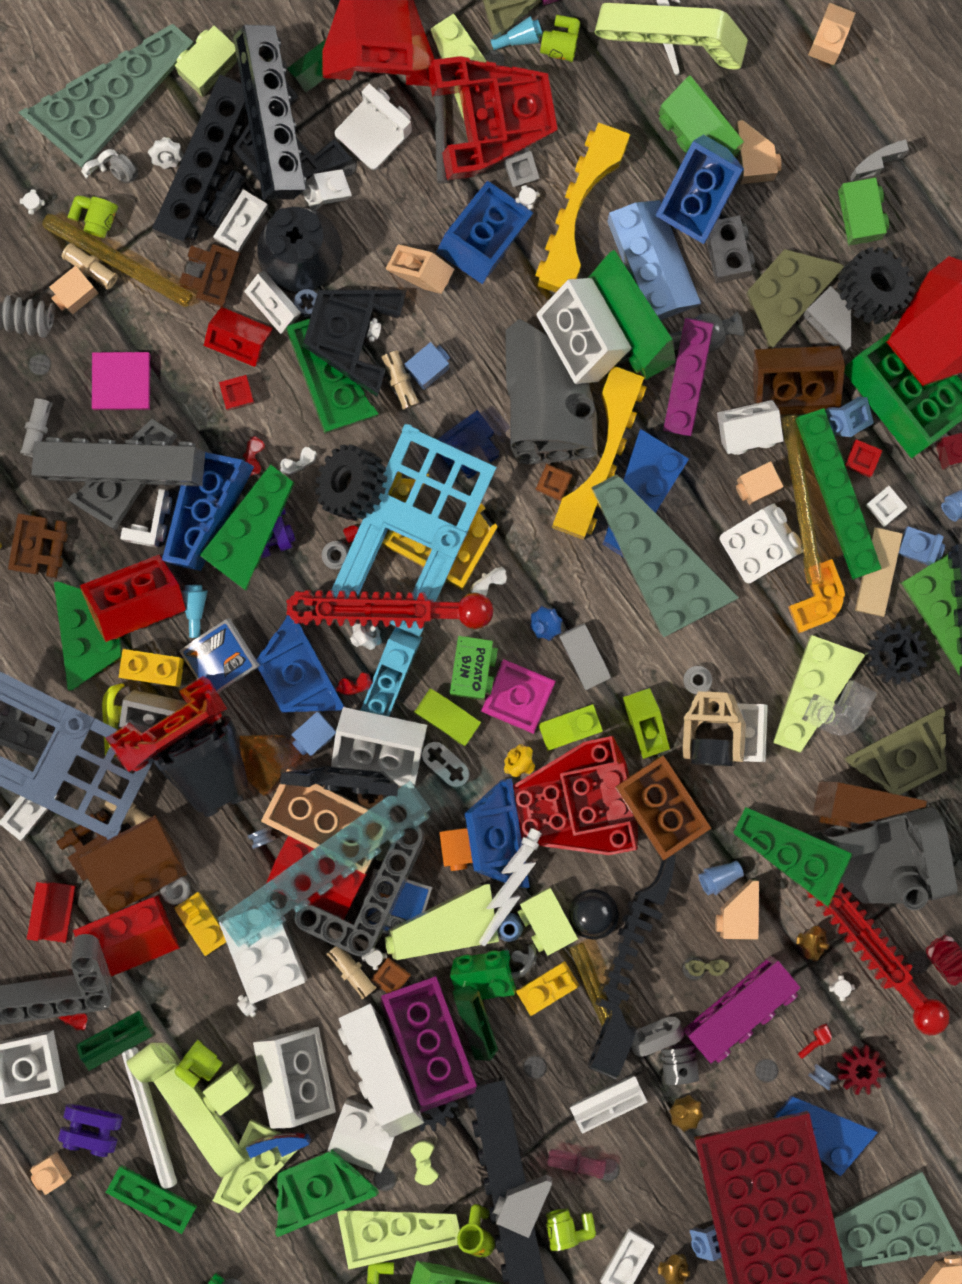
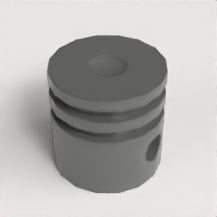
(680, 1057)

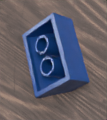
(700, 188)

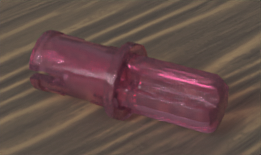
(576, 1163)

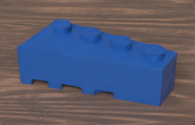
(650, 475)
(204, 510)

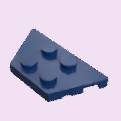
(296, 672)
(495, 832)

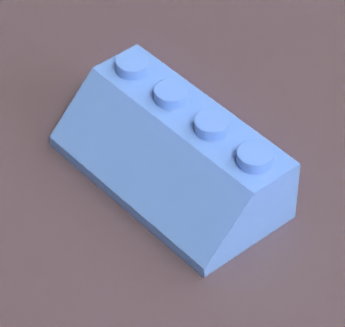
(653, 258)

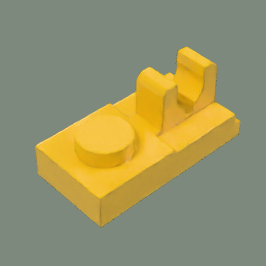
(201, 923)
(547, 988)

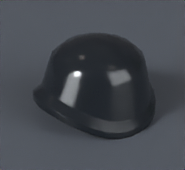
(593, 914)

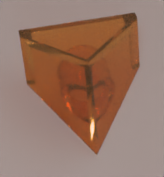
(266, 758)

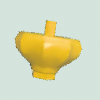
(519, 761)

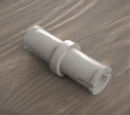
(36, 426)

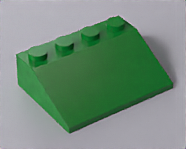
(910, 411)

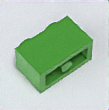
(863, 211)

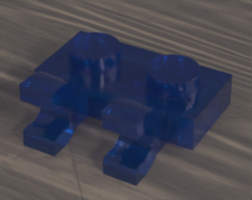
(467, 436)

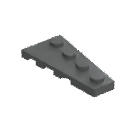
(113, 500)

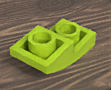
(447, 717)

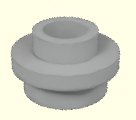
(122, 167)
(327, 551)
(688, 679)

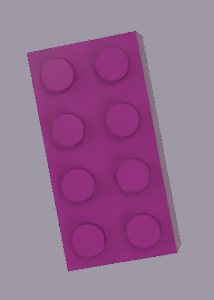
(742, 1009)
(428, 1044)

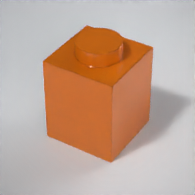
(456, 848)

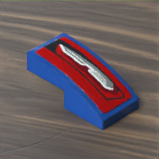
(285, 1142)

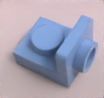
(850, 418)
(921, 546)
(705, 1243)

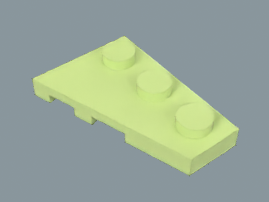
(251, 1175)

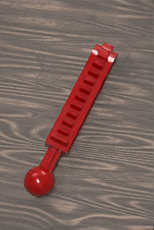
(473, 609)
(929, 1015)

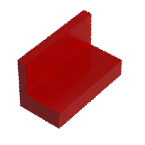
(237, 336)
(51, 911)

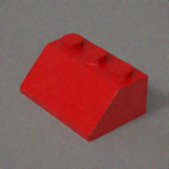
(133, 598)
(336, 899)
(133, 935)

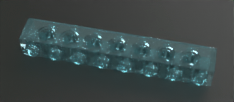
(236, 919)

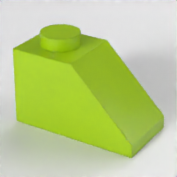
(646, 723)
(570, 727)

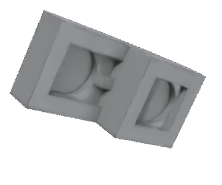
(874, 165)
(521, 168)
(584, 656)

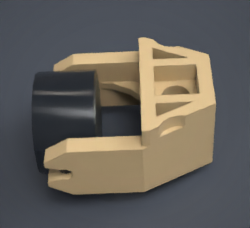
(713, 751)

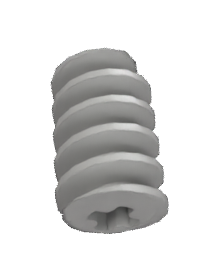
(26, 317)

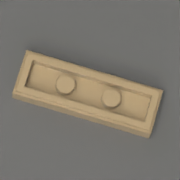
(876, 586)

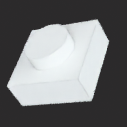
(886, 506)

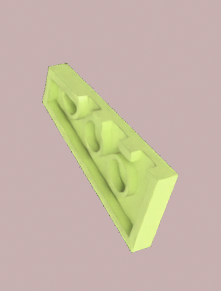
(454, 41)
(822, 672)

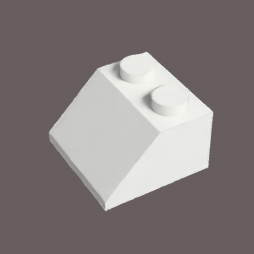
(359, 1139)

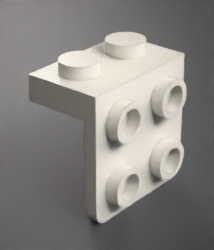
(374, 128)
(761, 543)

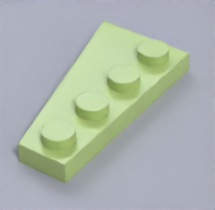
(385, 1236)

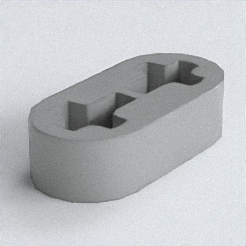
(450, 759)
(657, 1036)

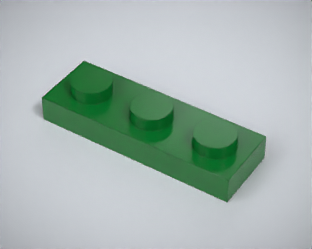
(151, 1199)

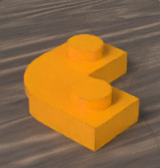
(824, 604)

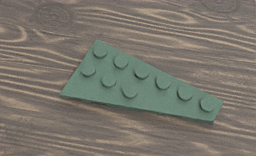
(104, 99)
(667, 572)
(895, 1225)

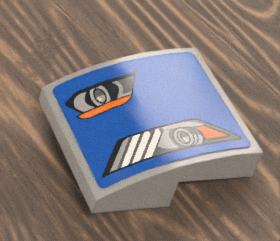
(220, 656)
(410, 903)

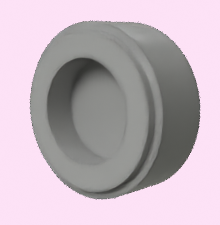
(176, 891)

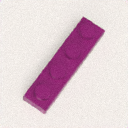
(688, 376)

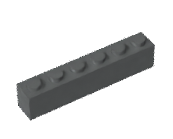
(118, 462)

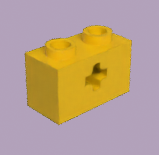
(151, 668)

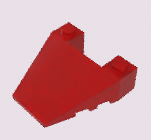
(501, 111)
(137, 748)

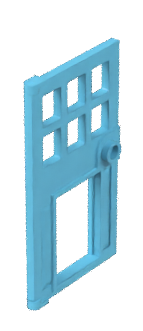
(414, 523)

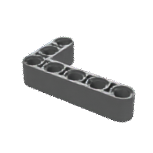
(373, 900)
(61, 996)

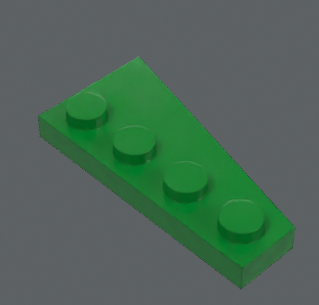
(334, 395)

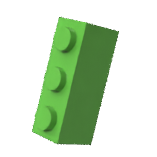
(692, 114)

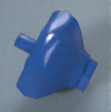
(546, 623)

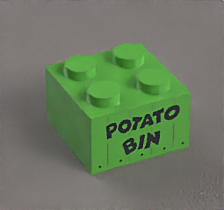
(472, 668)

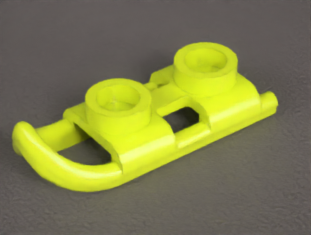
(111, 713)

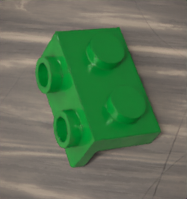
(484, 973)

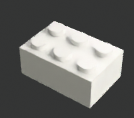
(583, 330)
(269, 963)

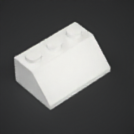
(379, 744)
(294, 1078)

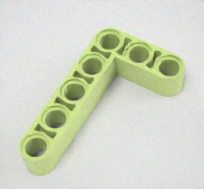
(675, 25)
(157, 1065)

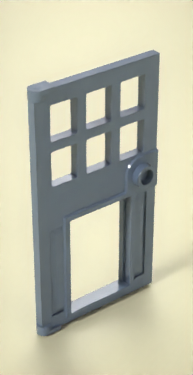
(58, 757)

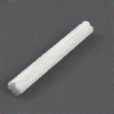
(151, 1126)

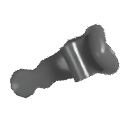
(527, 959)

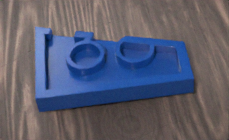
(836, 1137)

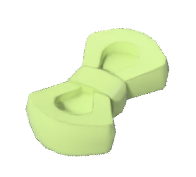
(425, 1173)

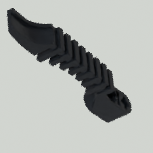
(616, 1035)

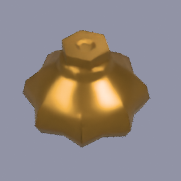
(813, 942)
(686, 1113)
(674, 1269)

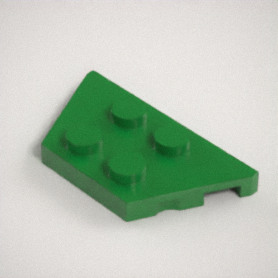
(82, 643)
(318, 1190)

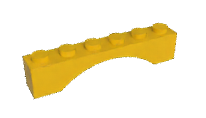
(603, 157)
(618, 398)

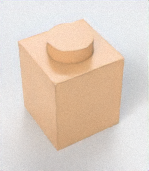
(72, 291)
(758, 483)

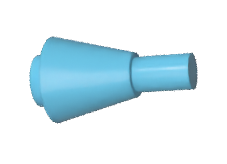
(524, 33)
(194, 602)

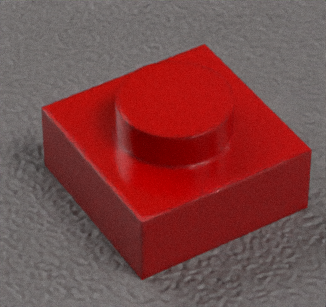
(236, 392)
(863, 458)

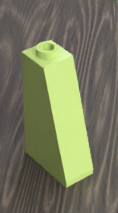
(444, 927)

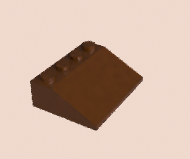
(848, 804)

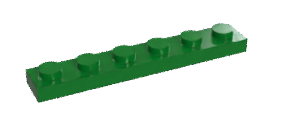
(838, 493)

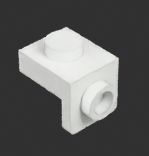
(326, 188)

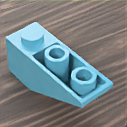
(391, 672)

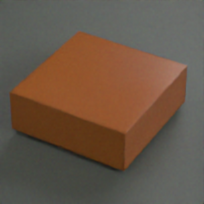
(553, 482)
(390, 976)

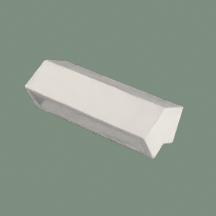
(608, 1103)

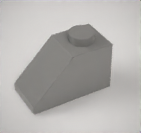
(831, 318)
(522, 1205)

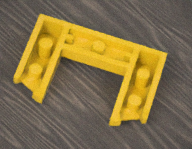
(469, 553)

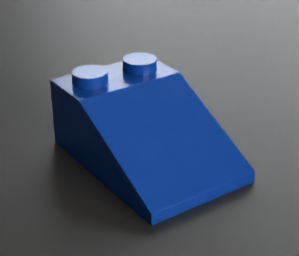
(484, 232)

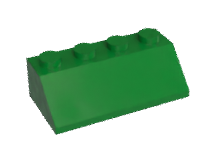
(649, 340)

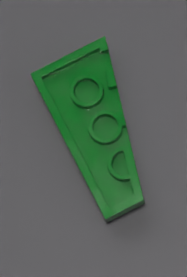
(243, 537)
(803, 858)

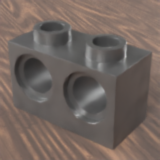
(720, 250)

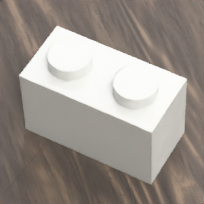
(750, 427)

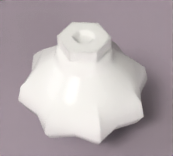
(166, 153)
(365, 635)

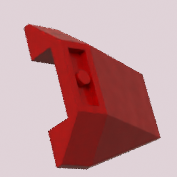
(377, 39)
(931, 327)
(577, 801)

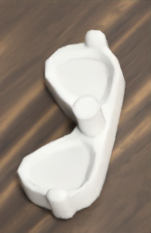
(99, 162)
(306, 458)
(495, 576)

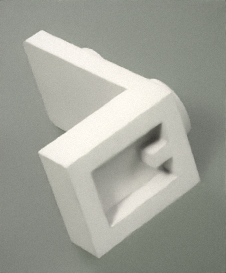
(140, 534)

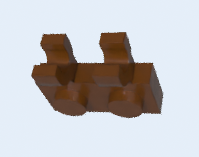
(216, 277)

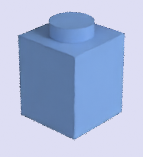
(428, 365)
(313, 735)

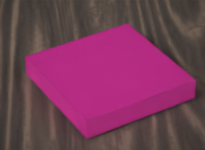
(121, 381)
(518, 696)

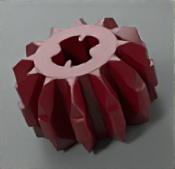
(946, 958)
(861, 1058)

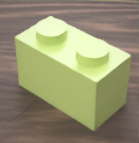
(206, 60)
(547, 921)
(227, 1090)

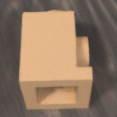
(50, 1173)

